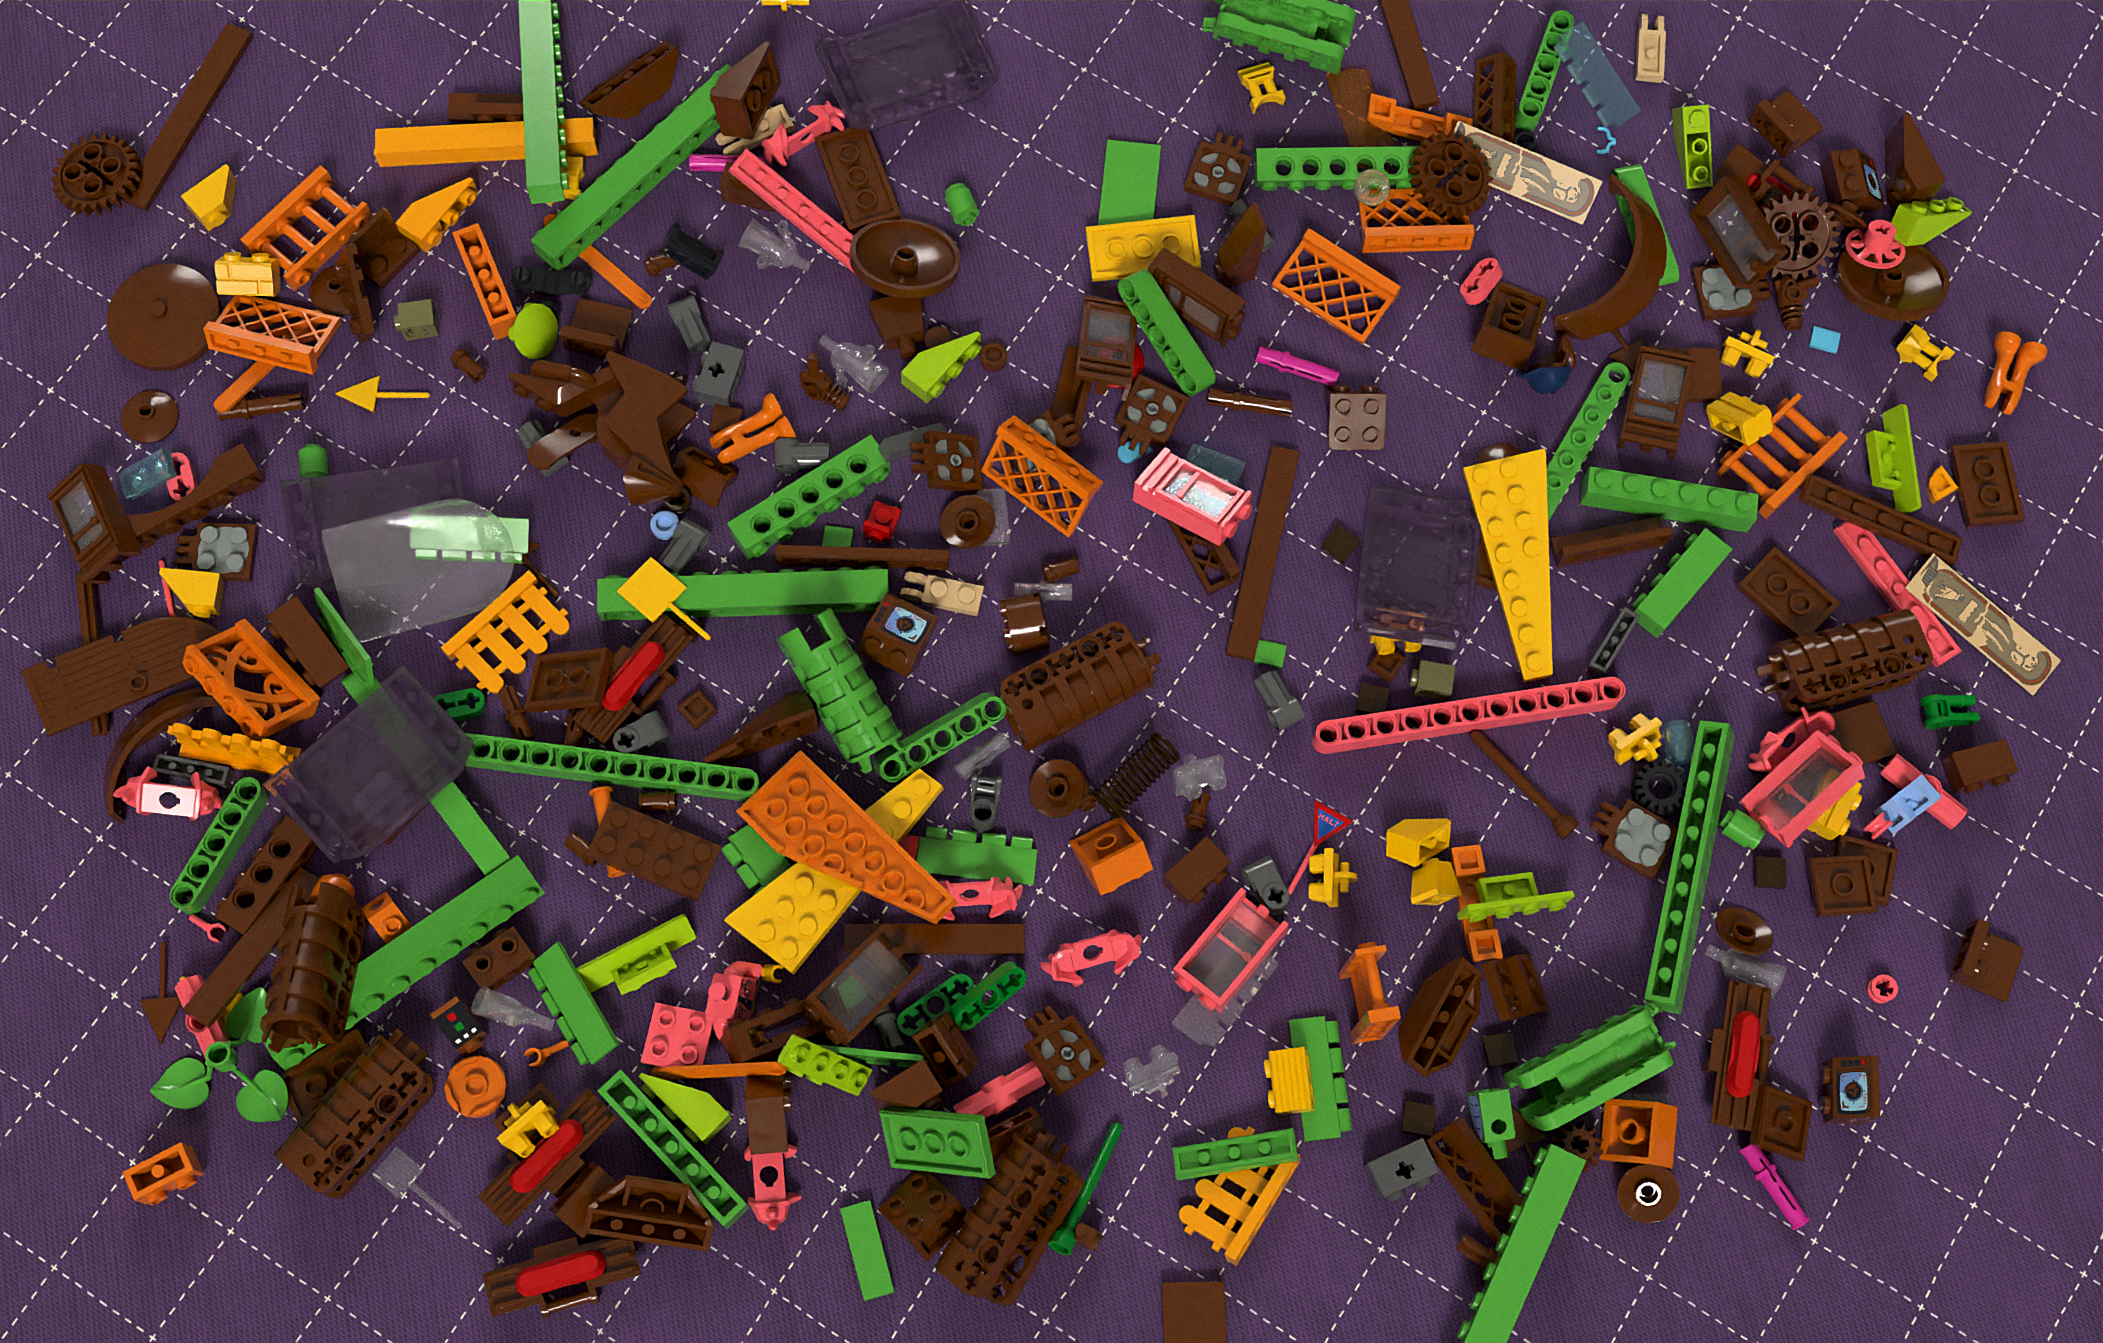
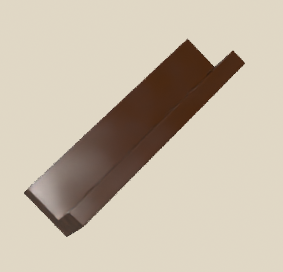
(1502, 99)
(1064, 399)
(1609, 541)
(1220, 554)
(1482, 1172)

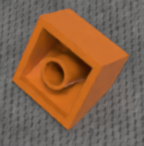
(1111, 855)
(1639, 1132)

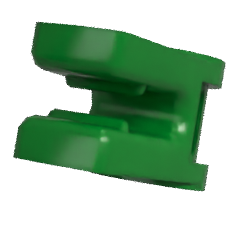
(1939, 713)

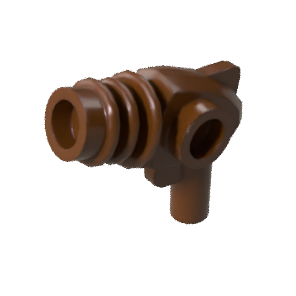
(1790, 299)
(820, 386)

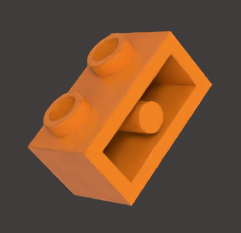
(163, 1173)

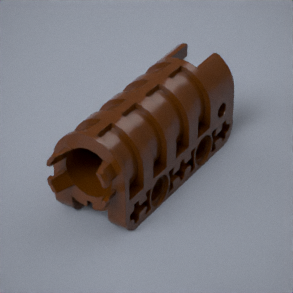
(1839, 662)
(1075, 689)
(314, 969)
(355, 1110)
(1007, 1217)

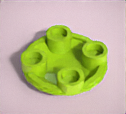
(534, 331)

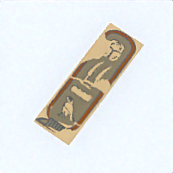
(1532, 175)
(1983, 624)

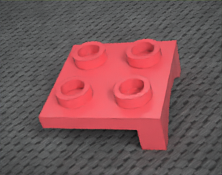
(677, 1037)

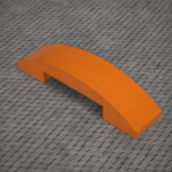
(1408, 122)
(1480, 936)

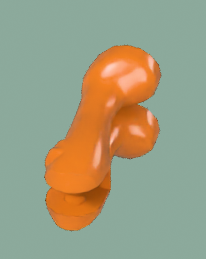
(2029, 354)
(736, 432)

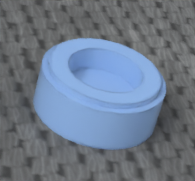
(664, 524)

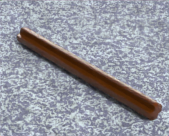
(90, 633)

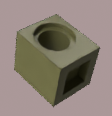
(417, 319)
(1432, 680)

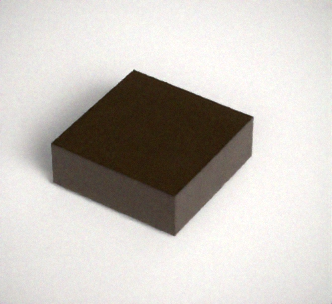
(1340, 544)
(1371, 699)
(1769, 872)
(1499, 1049)
(1418, 1119)

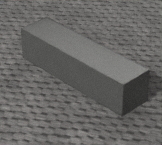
(898, 445)
(1612, 642)
(183, 769)

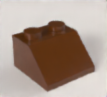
(910, 1089)

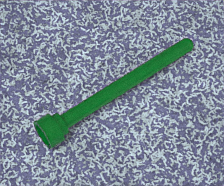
(1063, 1239)

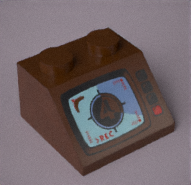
(1852, 178)
(897, 635)
(1850, 1090)

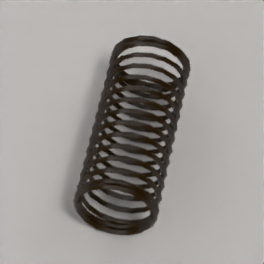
(1160, 751)

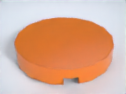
(476, 1086)

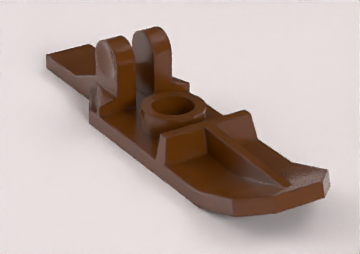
(561, 442)

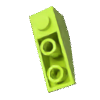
(1693, 145)
(1924, 220)
(934, 367)
(695, 1108)

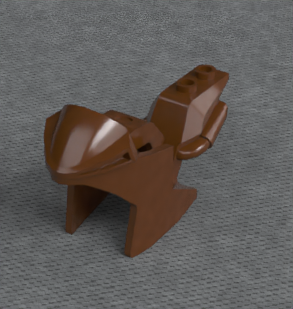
(635, 414)

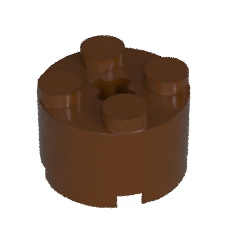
(1025, 623)

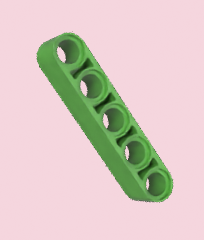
(1542, 81)
(1636, 179)
(1166, 332)
(954, 736)
(219, 860)

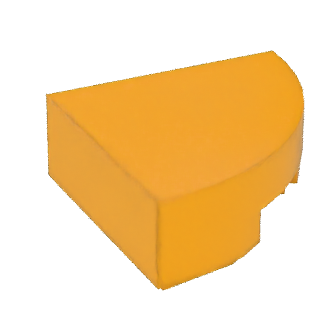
(1940, 485)

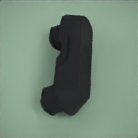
(550, 282)

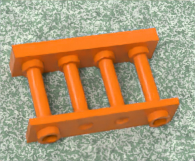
(290, 209)
(1790, 480)
(1374, 1014)

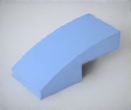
(1908, 803)

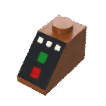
(460, 1026)

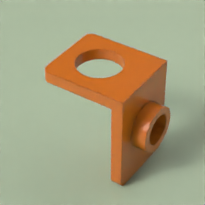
(386, 918)

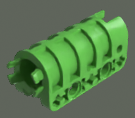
(1293, 28)
(841, 692)
(1592, 1068)

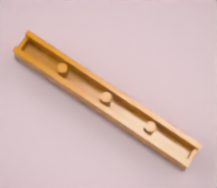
(472, 142)

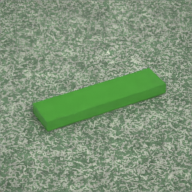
(1235, 1154)

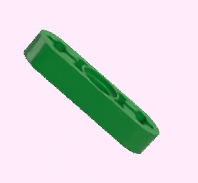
(998, 976)
(912, 1010)

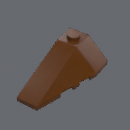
(1241, 248)
(778, 724)

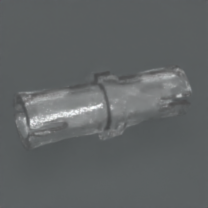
(1064, 591)
(982, 756)

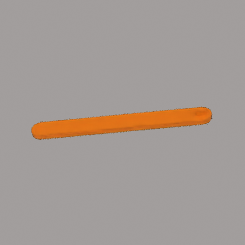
(612, 274)
(249, 379)
(719, 1070)

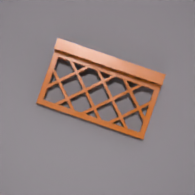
(1415, 236)
(1352, 269)
(265, 346)
(1048, 460)

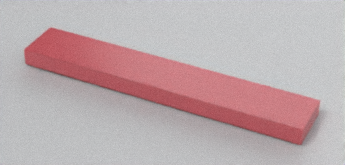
(793, 206)
(1891, 585)

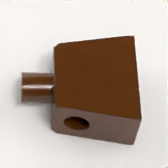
(898, 323)

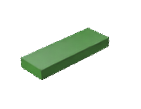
(867, 1250)

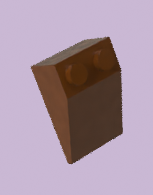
(746, 93)
(1909, 165)
(1509, 325)

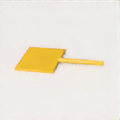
(655, 590)

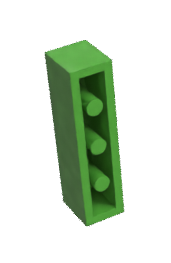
(1681, 582)

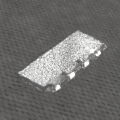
(1202, 1024)

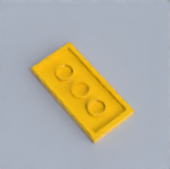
(1131, 246)

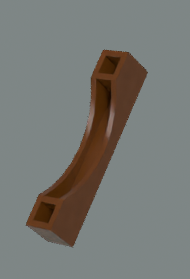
(228, 478)

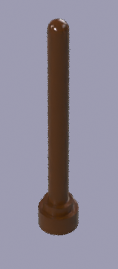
(1562, 823)

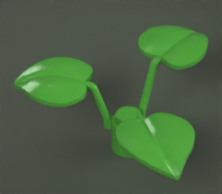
(260, 1101)

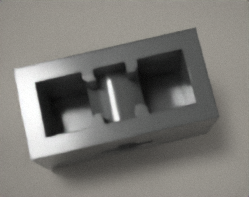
(720, 375)
(1414, 1158)

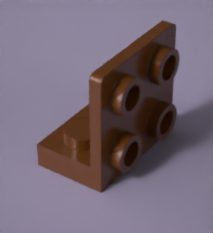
(1784, 123)
(381, 248)
(597, 328)
(1986, 961)
(924, 1213)

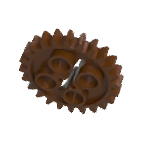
(84, 189)
(1467, 193)
(1818, 233)

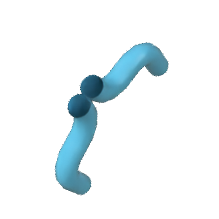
(1613, 140)

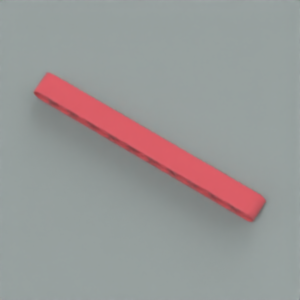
(1479, 706)

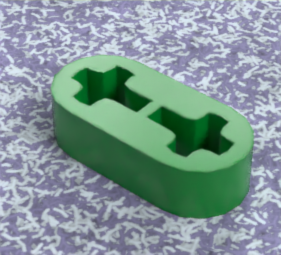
(463, 697)

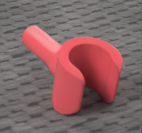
(208, 927)

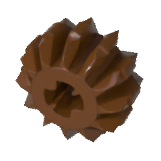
(1579, 1135)

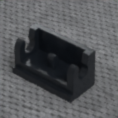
(690, 252)

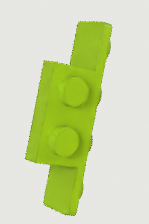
(1893, 459)
(1511, 894)
(639, 958)
(823, 1065)

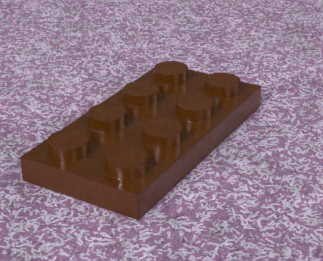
(857, 177)
(654, 851)

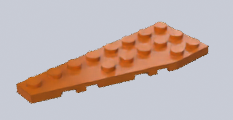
(824, 829)

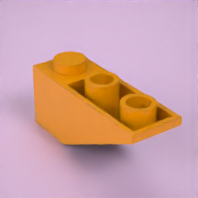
(431, 216)

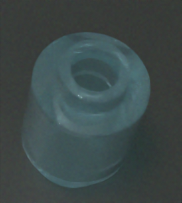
(1678, 742)

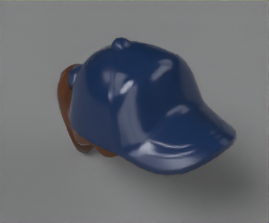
(1552, 370)

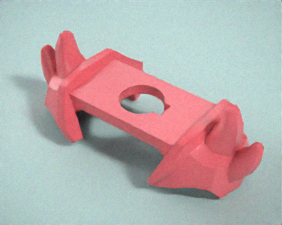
(783, 146)
(1772, 751)
(145, 796)
(991, 892)
(1070, 958)
(771, 1203)

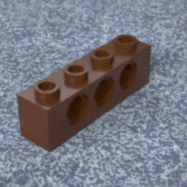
(266, 858)

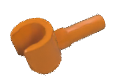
(544, 1053)

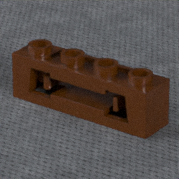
(741, 1045)

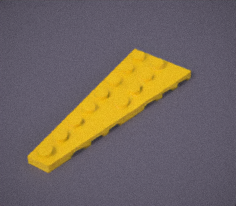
(1513, 519)
(804, 904)

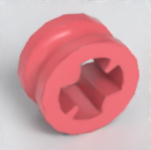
(1877, 826)
(1889, 984)

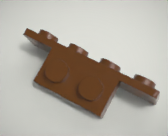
(485, 107)

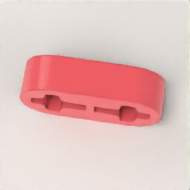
(1481, 281)
(187, 477)

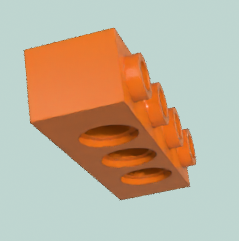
(486, 279)

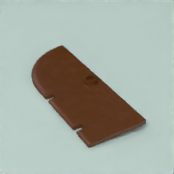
(114, 674)

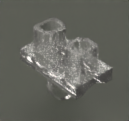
(1197, 774)
(1154, 1075)

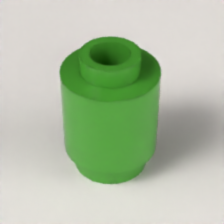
(961, 204)
(313, 461)
(1742, 829)

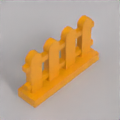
(491, 637)
(233, 751)
(1236, 1208)

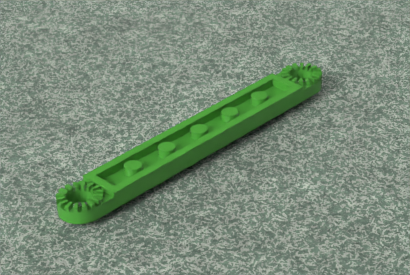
(1583, 433)

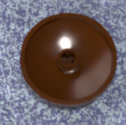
(904, 258)
(1896, 293)
(162, 315)

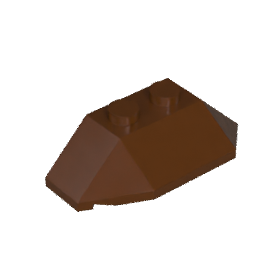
(635, 84)
(1440, 1017)
(650, 1213)

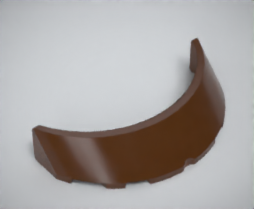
(1637, 284)
(144, 728)

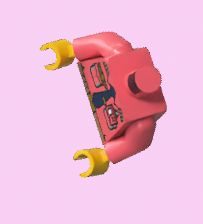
(735, 993)

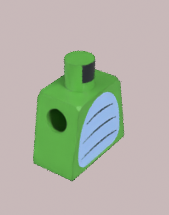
(1489, 1107)

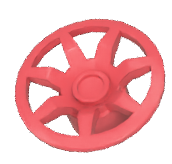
(1877, 240)

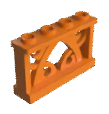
(242, 704)

